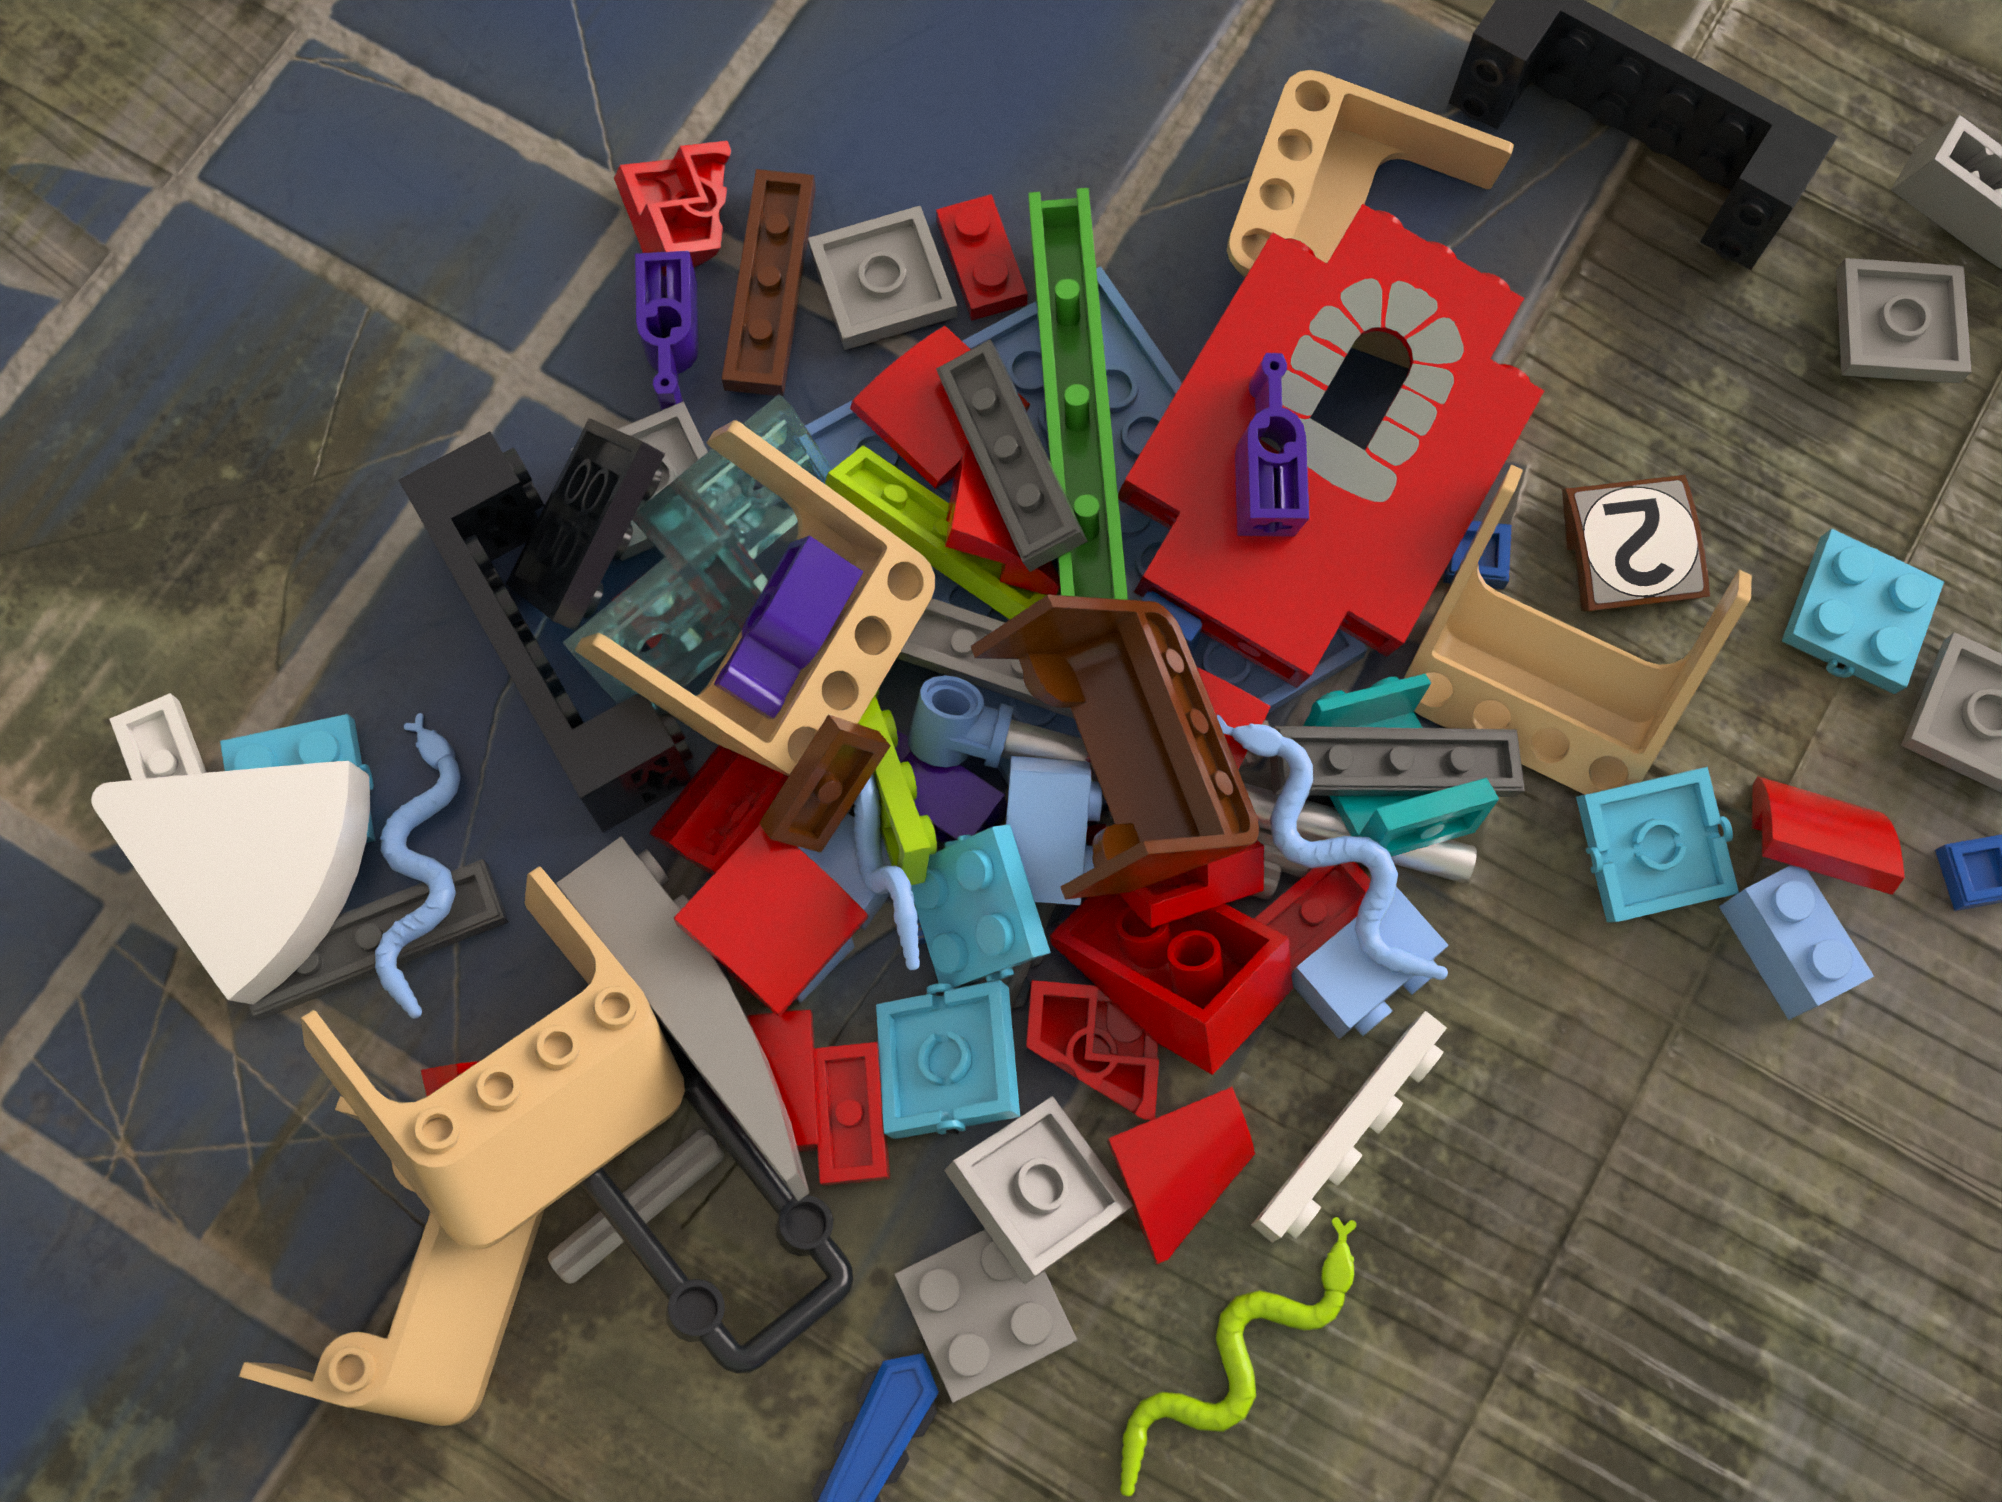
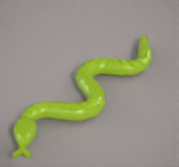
(1336, 1279)

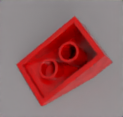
(1188, 982)

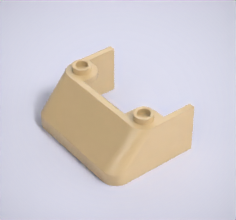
(440, 1339)

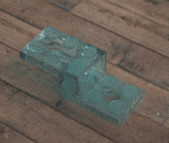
(708, 534)

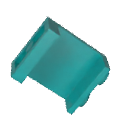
(1400, 821)

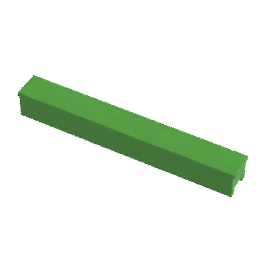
(1077, 391)

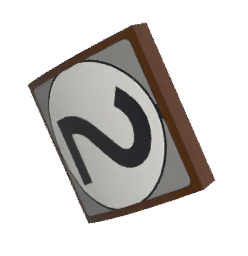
(1635, 543)

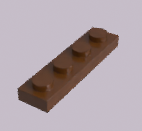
(769, 283)

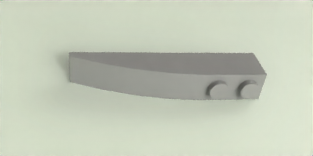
(1958, 185)
(687, 992)

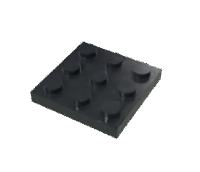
(586, 523)

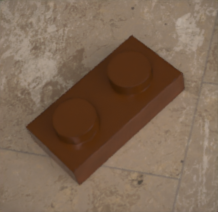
(824, 784)

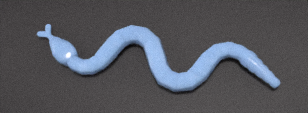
(1268, 742)
(440, 756)
(882, 877)

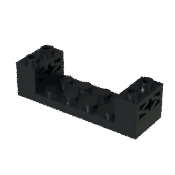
(1657, 98)
(478, 509)

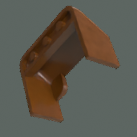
(1144, 730)

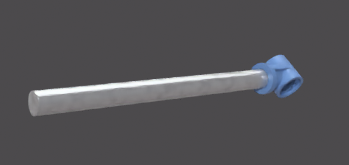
(956, 723)

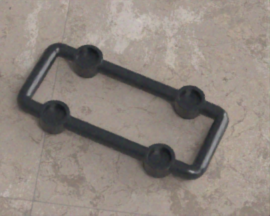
(697, 1305)

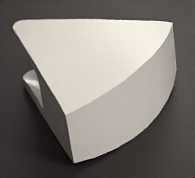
(245, 861)

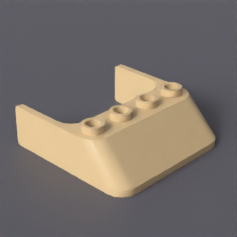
(1323, 162)
(856, 652)
(1576, 701)
(536, 1109)

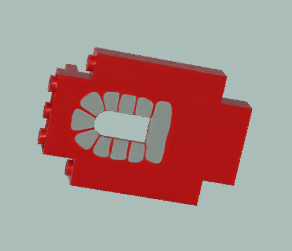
(1377, 515)

